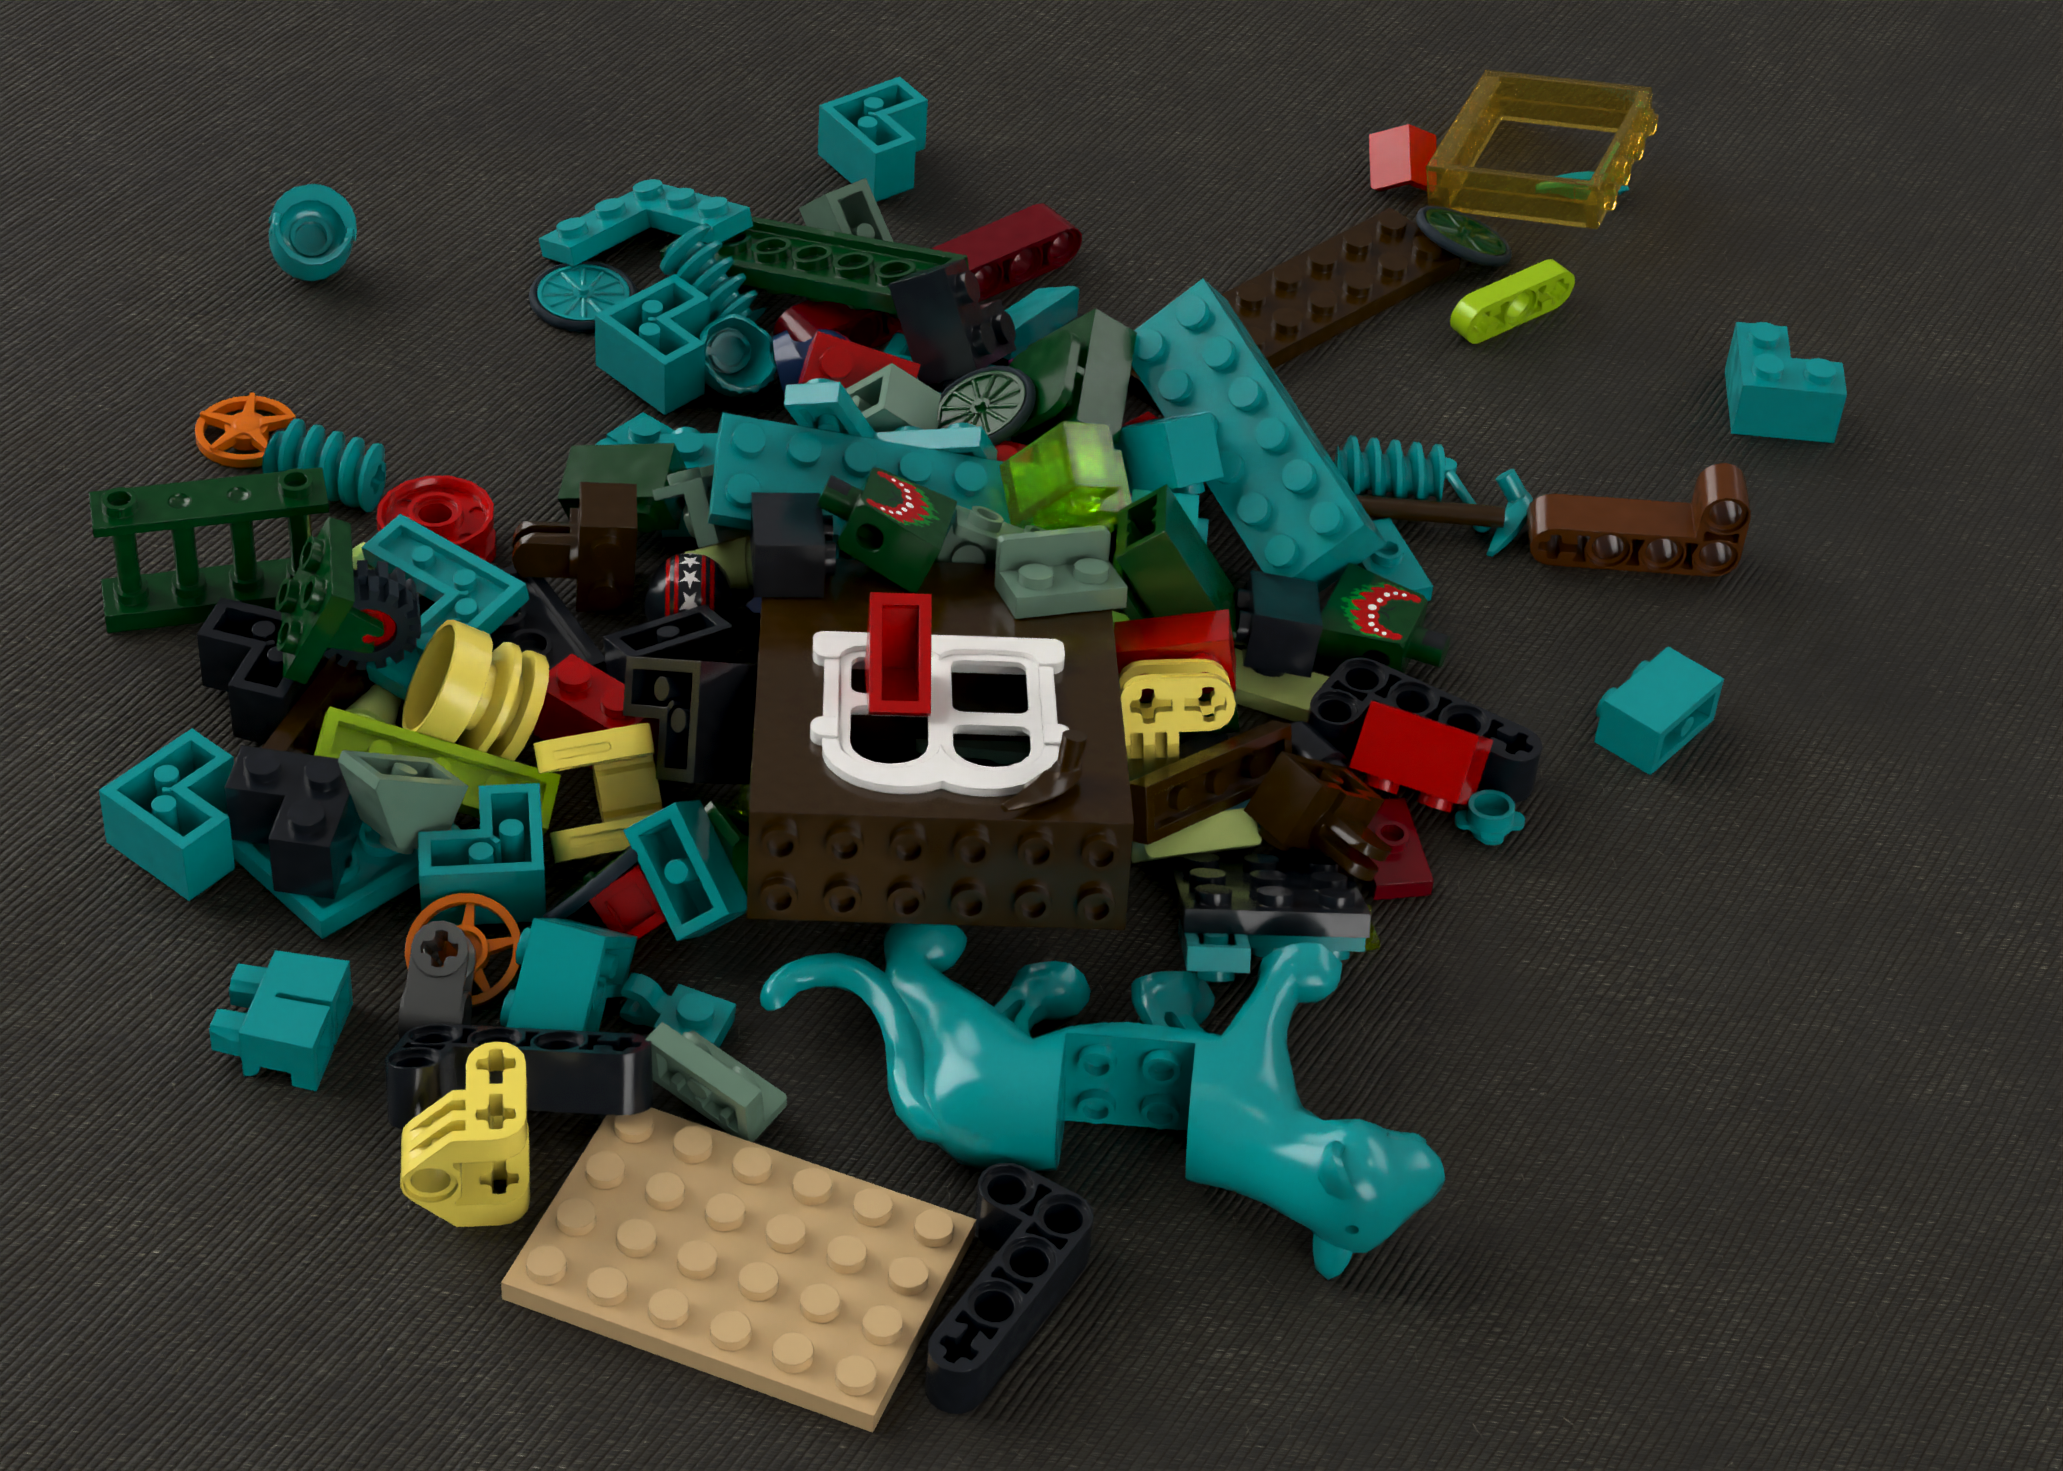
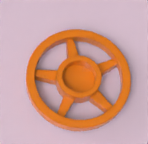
(242, 430)
(483, 946)

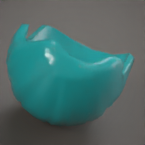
(737, 356)

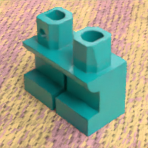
(291, 1017)

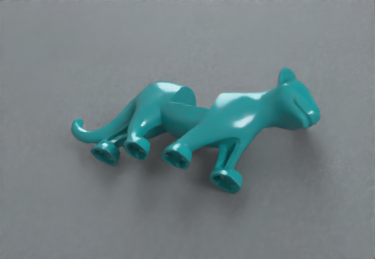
(999, 1096)

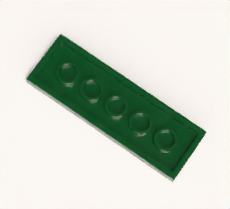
(825, 263)

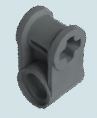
(437, 992)

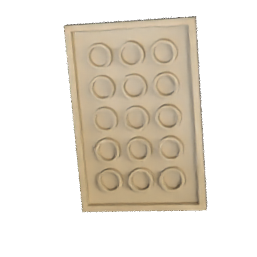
(742, 1263)

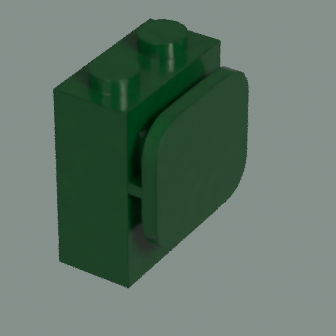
(1078, 375)
(1167, 562)

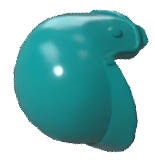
(311, 232)

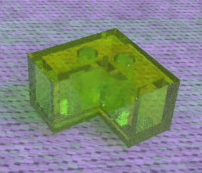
(1067, 479)

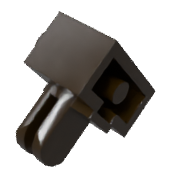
(591, 548)
(1320, 812)

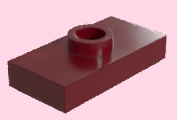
(1406, 868)

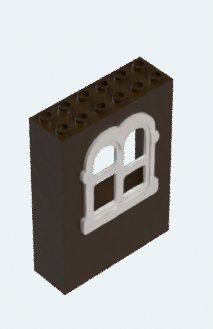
(928, 833)

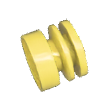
(476, 693)

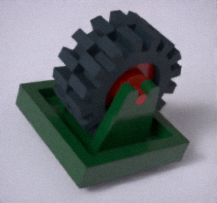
(344, 610)

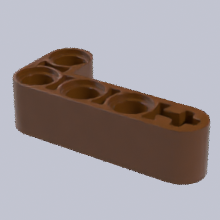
(1646, 534)

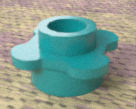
(1490, 817)

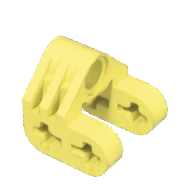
(1174, 708)
(622, 780)
(470, 1141)

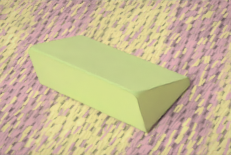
(1218, 833)

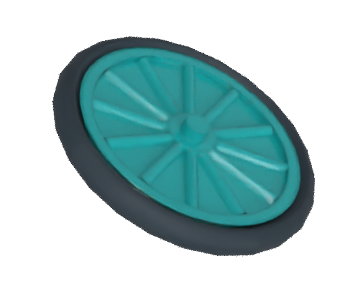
(573, 294)

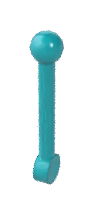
(1450, 474)

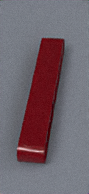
(997, 255)

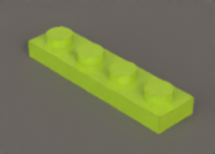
(475, 768)

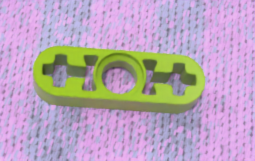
(1492, 308)

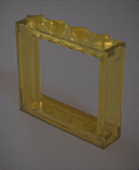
(1545, 101)

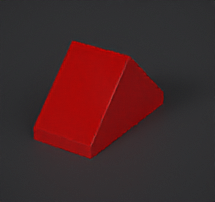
(899, 654)

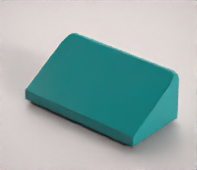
(1042, 314)

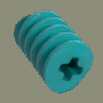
(696, 265)
(1392, 470)
(347, 472)

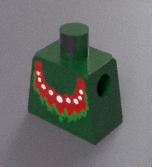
(890, 524)
(1376, 622)

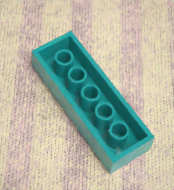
(1277, 474)

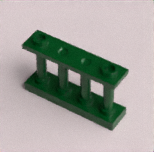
(192, 592)

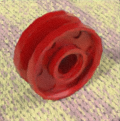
(447, 507)

